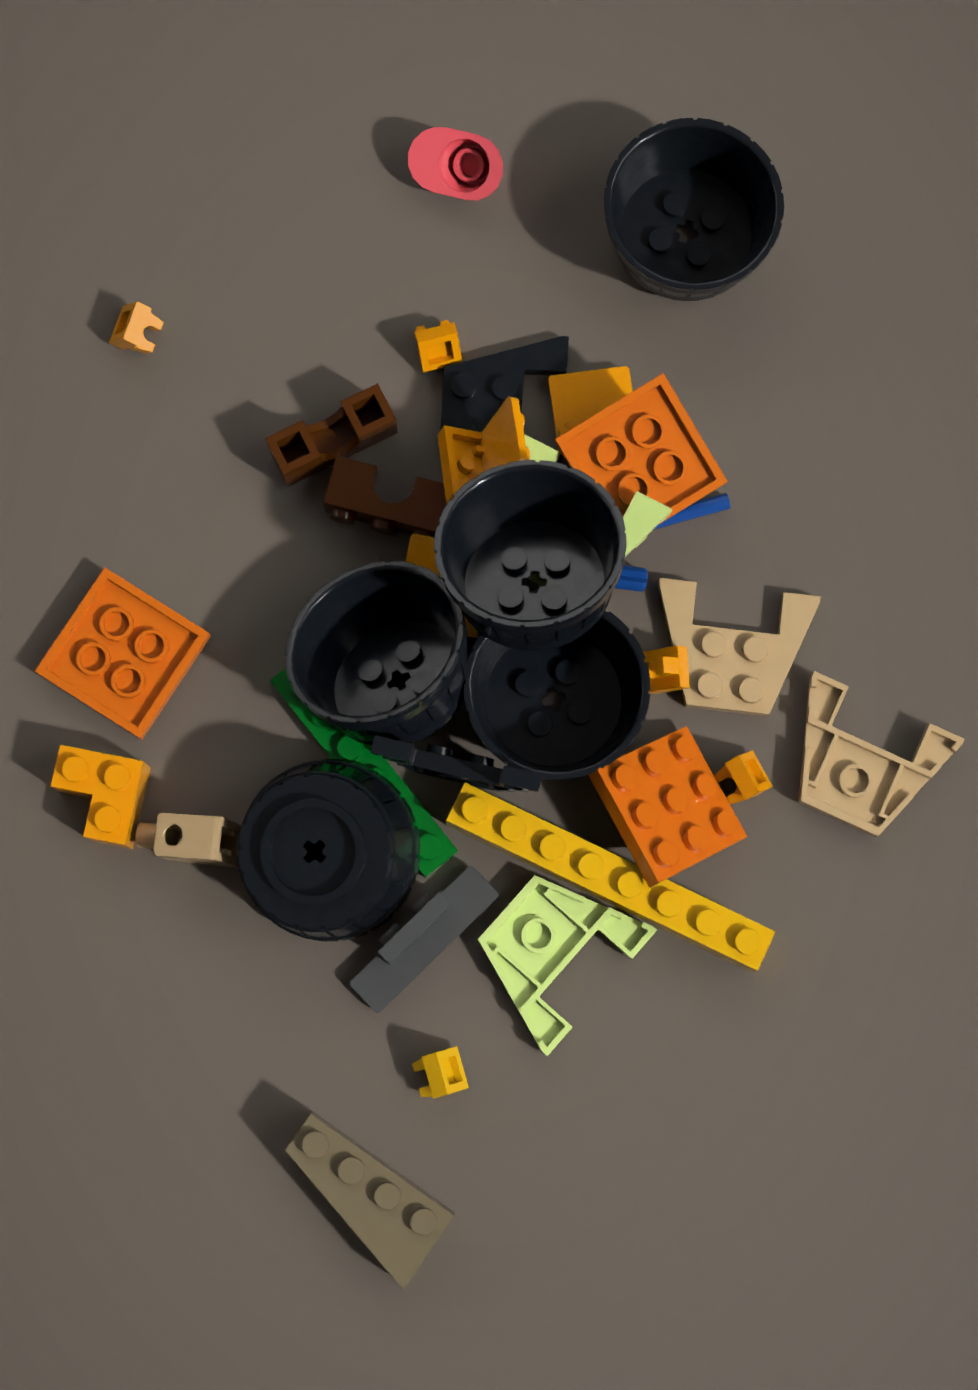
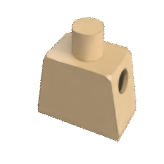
(191, 839)

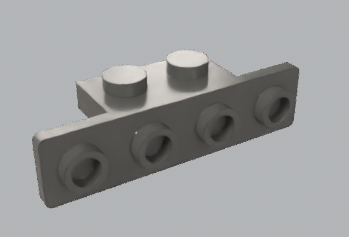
(422, 939)

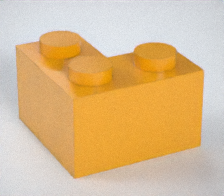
(115, 788)

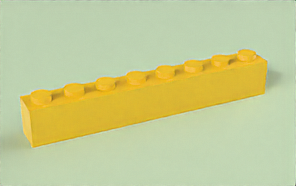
(609, 878)

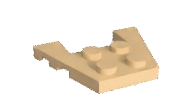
(730, 666)
(857, 779)

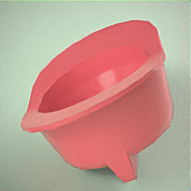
(455, 163)

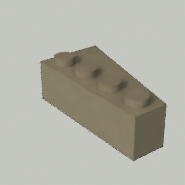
(375, 1200)

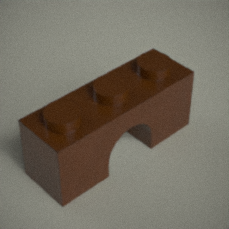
(354, 427)
(353, 497)

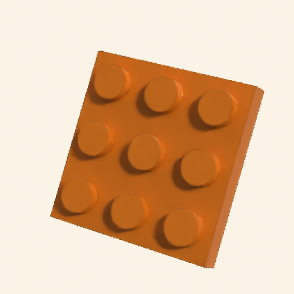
(644, 447)
(123, 653)
(667, 806)

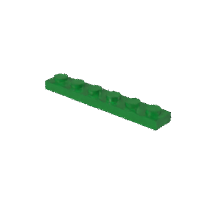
(434, 844)

